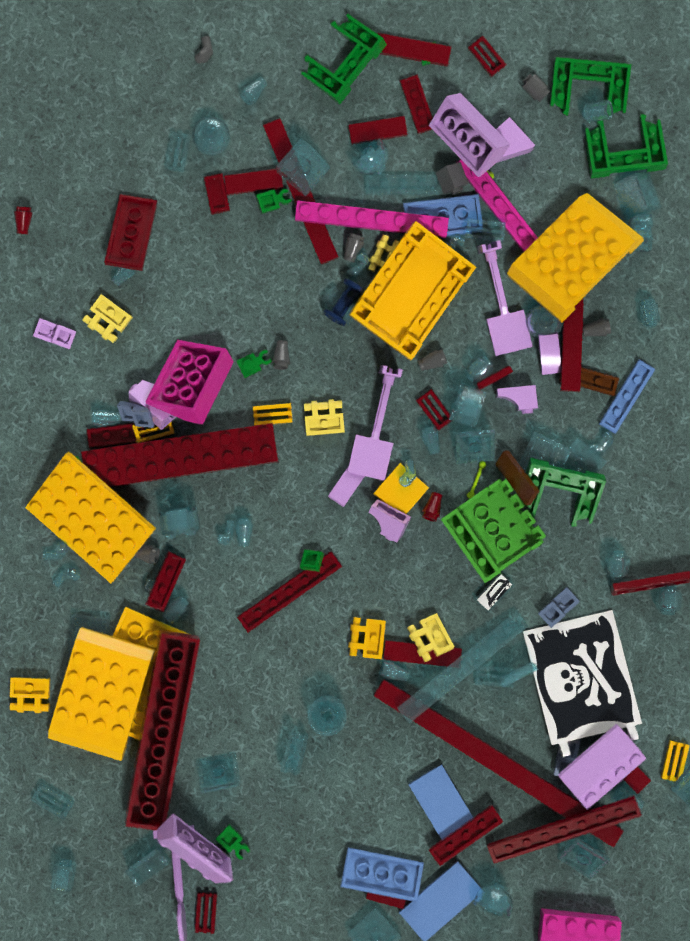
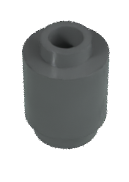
(535, 87)

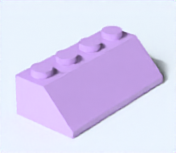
(468, 134)
(601, 766)
(195, 850)

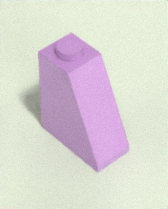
(518, 141)
(138, 394)

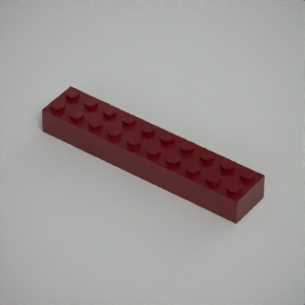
(183, 455)
(162, 730)

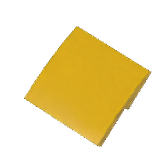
(398, 496)

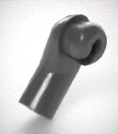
(206, 52)

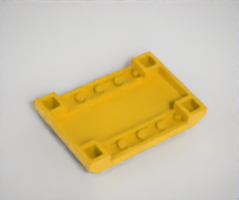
(573, 255)
(412, 290)
(100, 693)

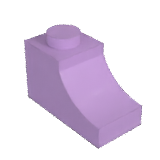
(522, 397)
(391, 520)

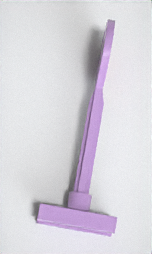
(181, 916)

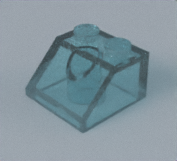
(302, 167)

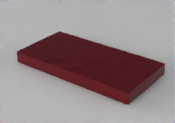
(131, 232)

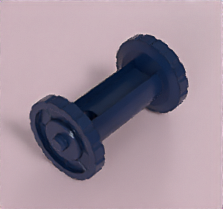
(344, 302)

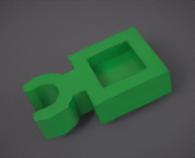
(269, 201)
(250, 364)
(230, 840)

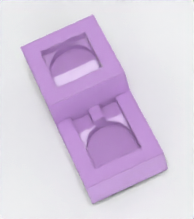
(54, 333)
(549, 353)
(345, 487)

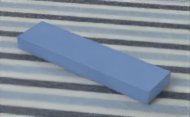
(626, 396)

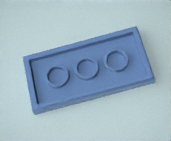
(457, 209)
(440, 801)
(382, 874)
(440, 901)

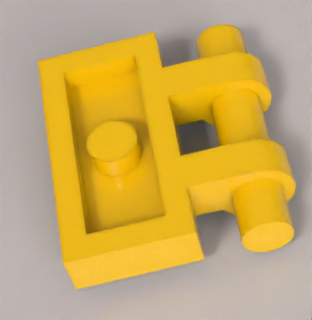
(373, 638)
(30, 688)

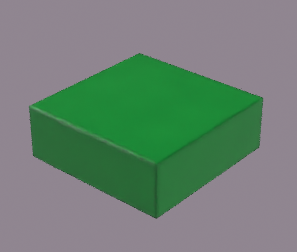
(311, 560)

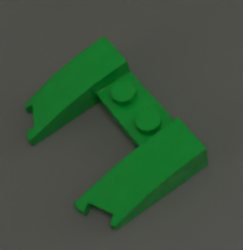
(367, 46)
(566, 69)
(651, 157)
(587, 484)

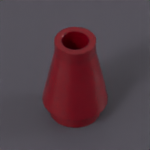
(22, 218)
(432, 508)

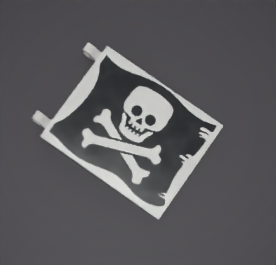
(582, 679)

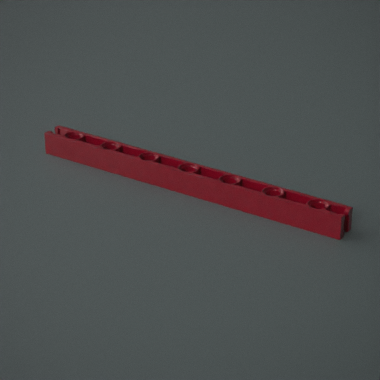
(495, 760)

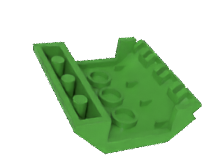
(493, 529)

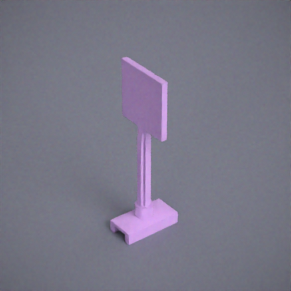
(508, 330)
(369, 454)

